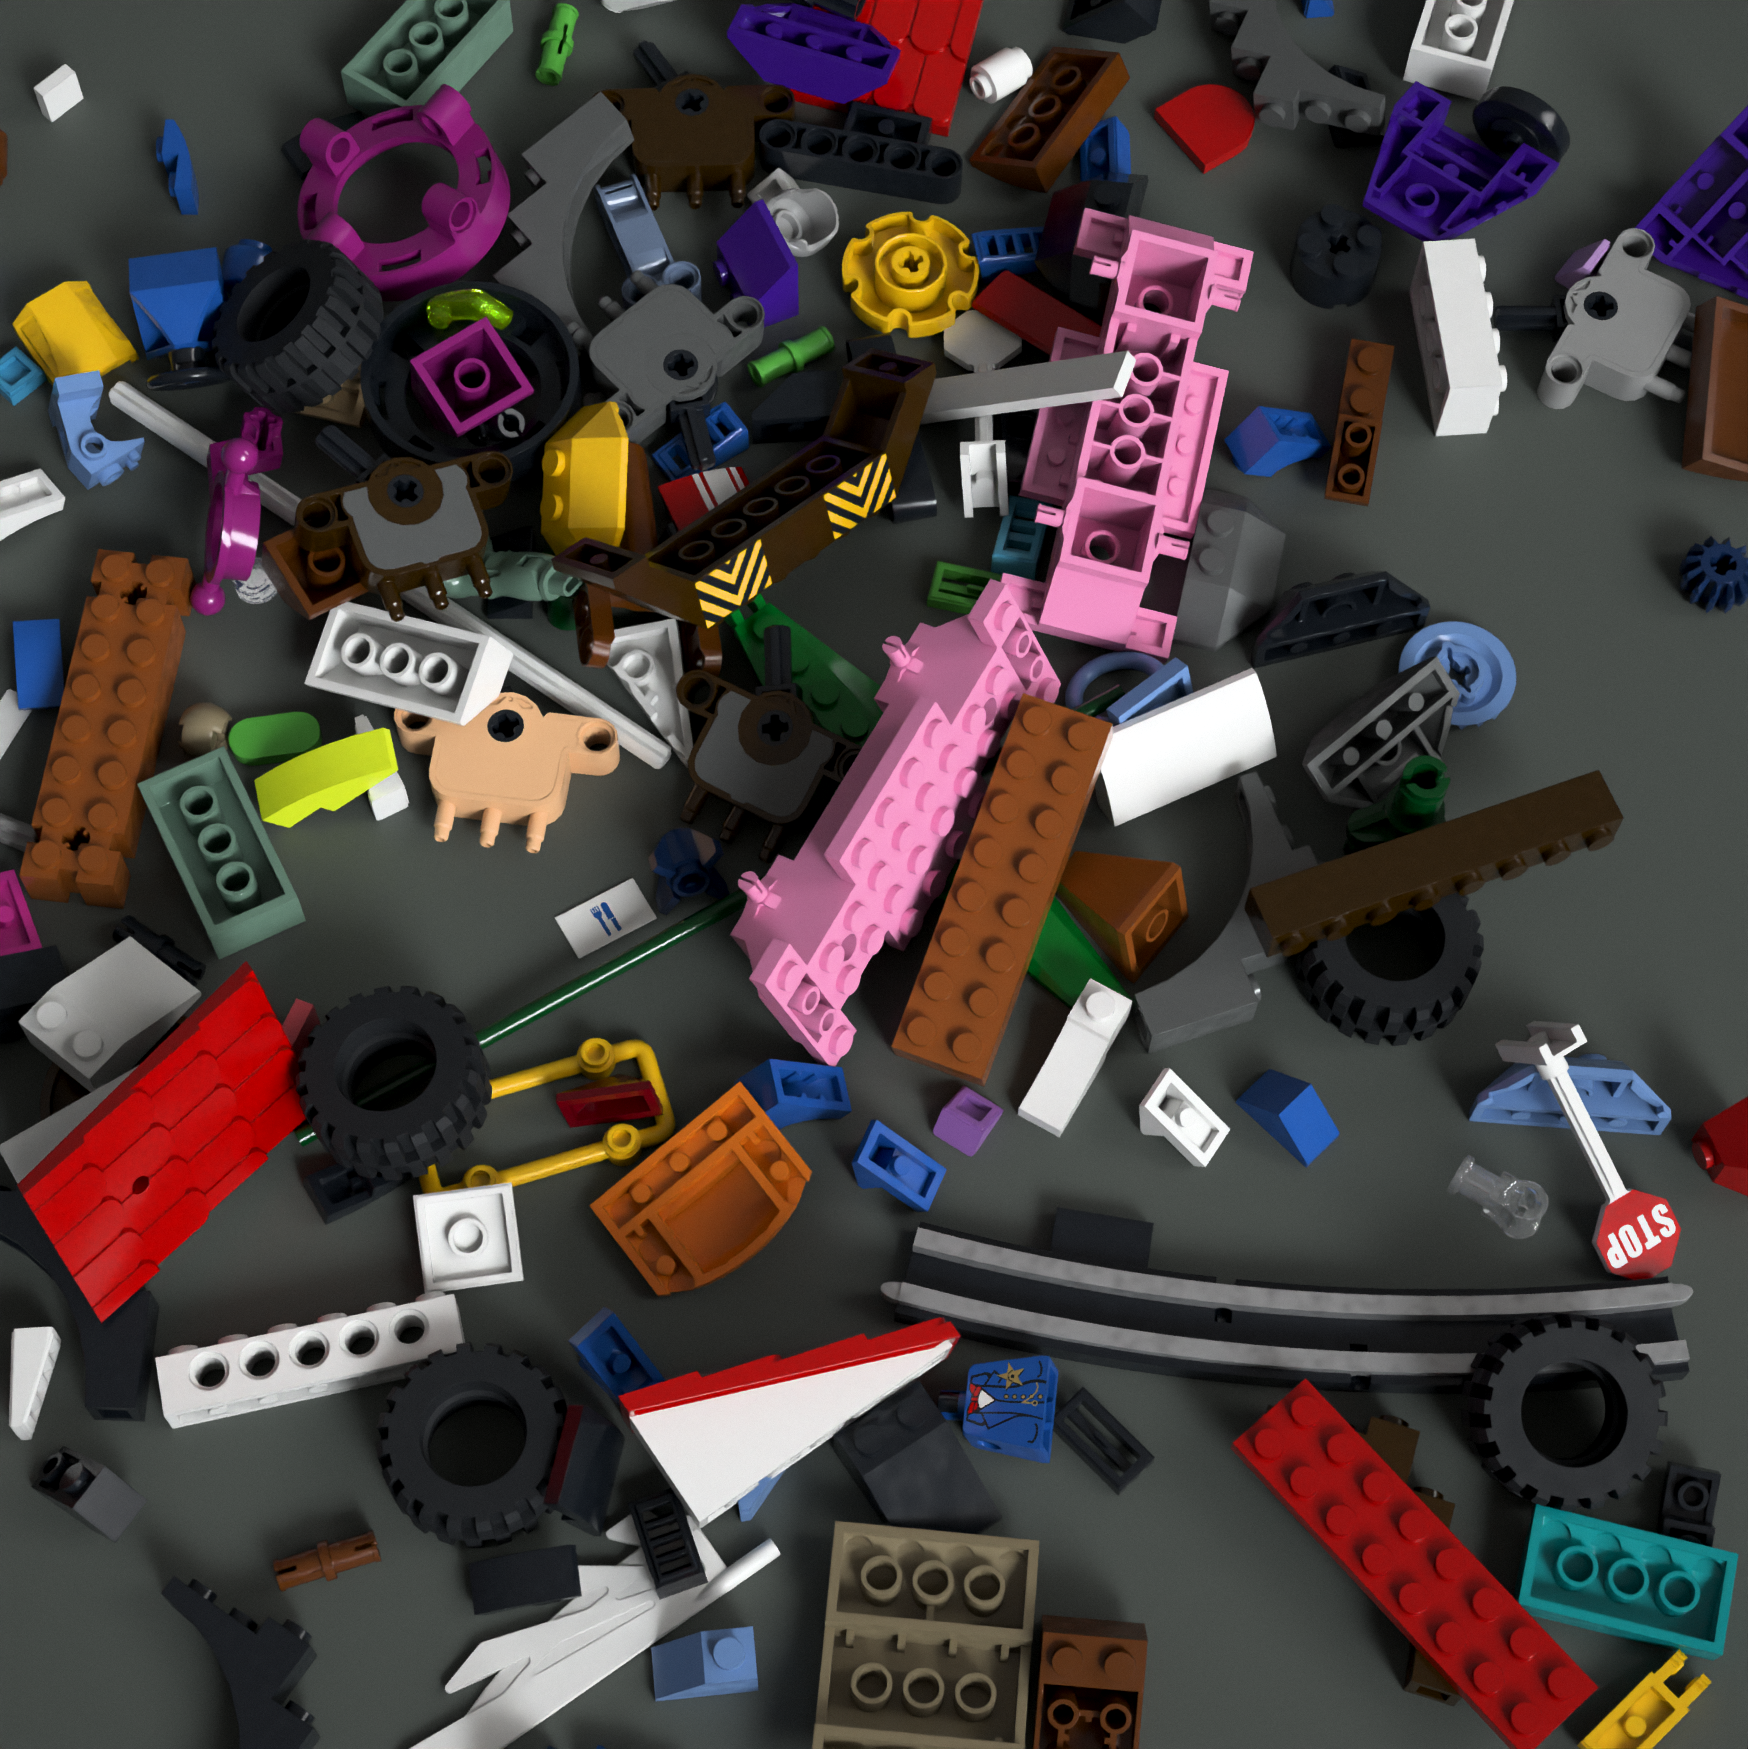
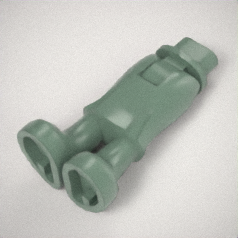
(517, 576)

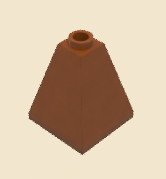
(1125, 905)

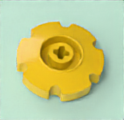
(910, 274)

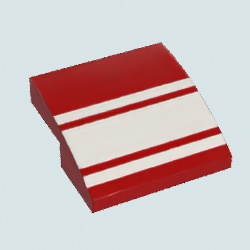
(699, 493)

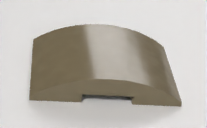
(926, 1640)

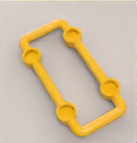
(621, 1142)

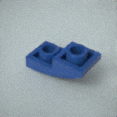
(179, 168)
(38, 664)

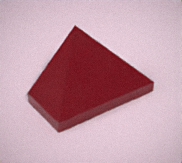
(608, 1101)

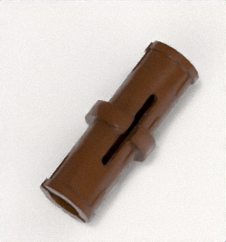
(326, 1560)

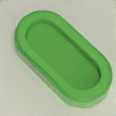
(274, 738)

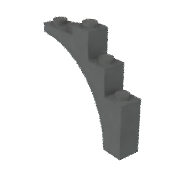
(1290, 81)
(562, 173)
(1216, 987)

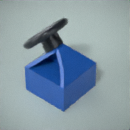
(176, 311)

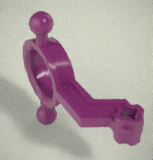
(235, 505)

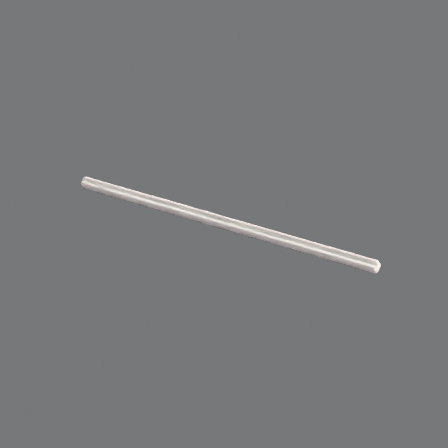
(523, 663)

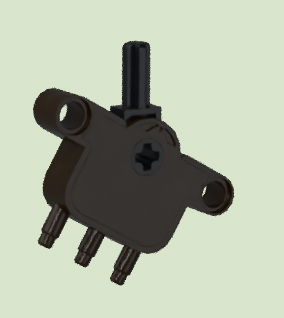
(693, 131)

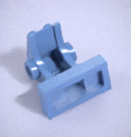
(71, 409)

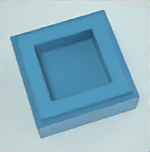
(19, 376)

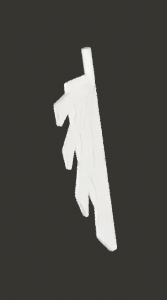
(585, 1640)

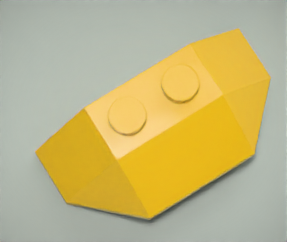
(585, 479)

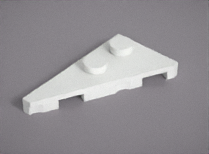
(649, 666)

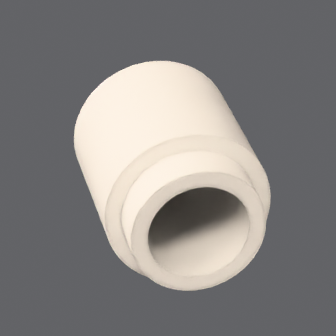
(1000, 74)

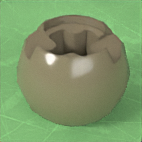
(204, 728)

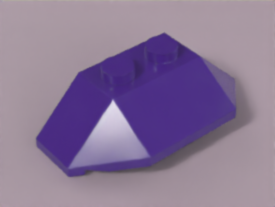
(813, 50)

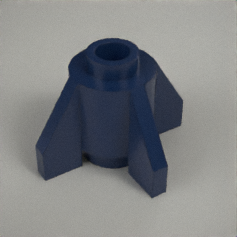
(686, 867)

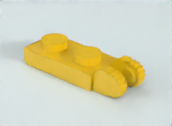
(1646, 1711)

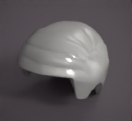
(805, 219)

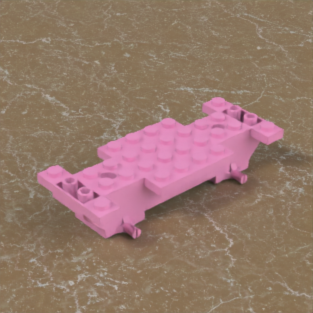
(1135, 460)
(893, 819)

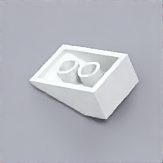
(108, 1013)

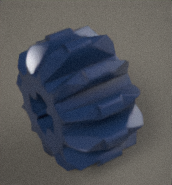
(1715, 574)

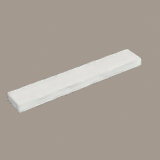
(1029, 387)

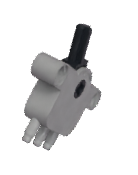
(1610, 328)

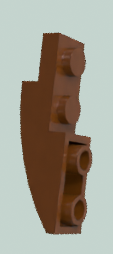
(1358, 422)

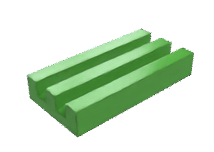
(955, 596)

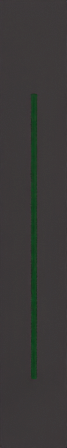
(613, 967)

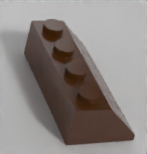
(309, 579)

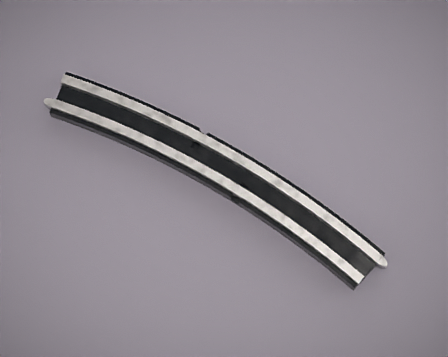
(1257, 1328)

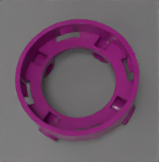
(460, 220)

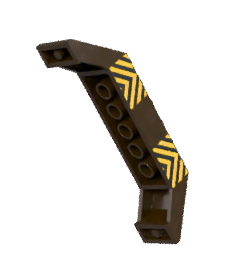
(784, 513)

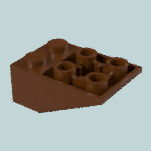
(1089, 1684)

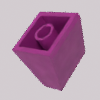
(467, 379)

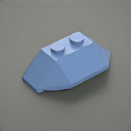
(1608, 1088)

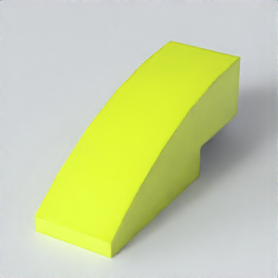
(325, 777)

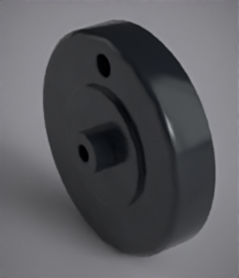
(1512, 117)

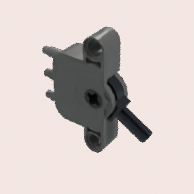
(656, 341)

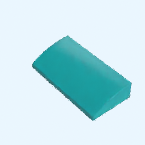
(1626, 1582)

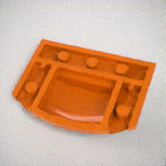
(706, 1196)

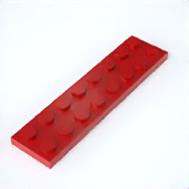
(1414, 1568)

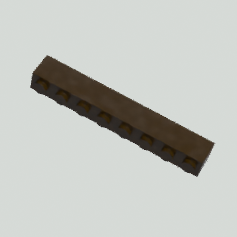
(1433, 864)

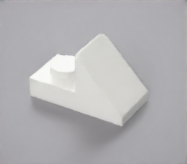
(1182, 1118)

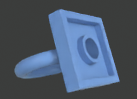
(1162, 686)

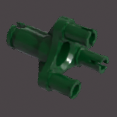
(1407, 808)

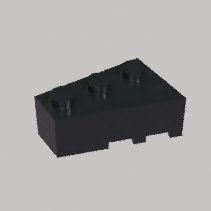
(23, 982)

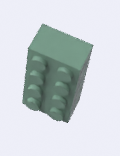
(422, 49)
(221, 852)

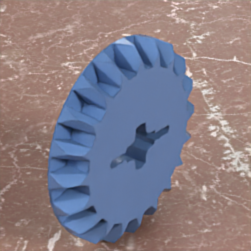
(1471, 651)

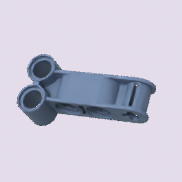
(640, 240)

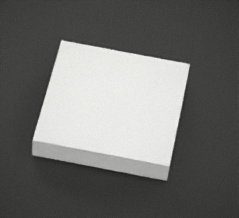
(468, 1238)

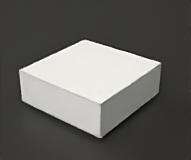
(58, 92)

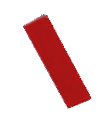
(1029, 311)

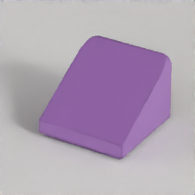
(966, 1121)

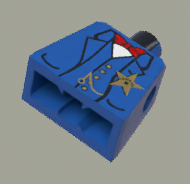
(1007, 1407)

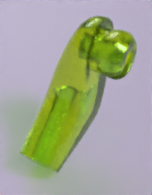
(467, 305)

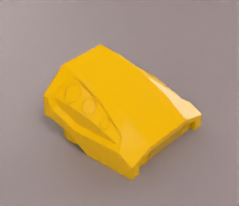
(72, 333)

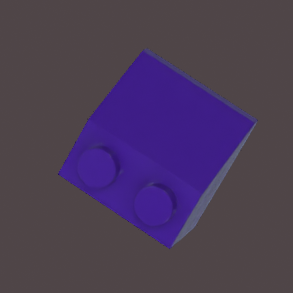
(759, 264)

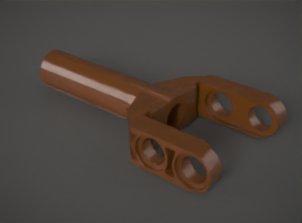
(593, 605)

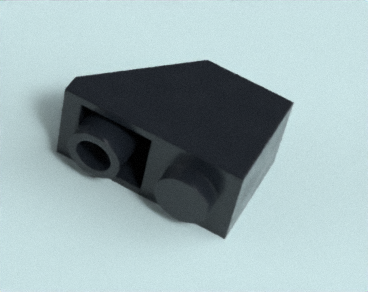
(89, 1492)

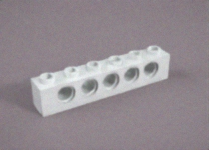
(290, 1381)

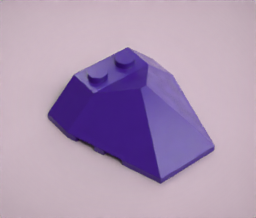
(1441, 181)
(1705, 214)

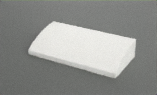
(1185, 747)

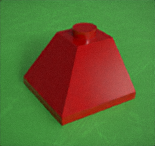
(1723, 1147)

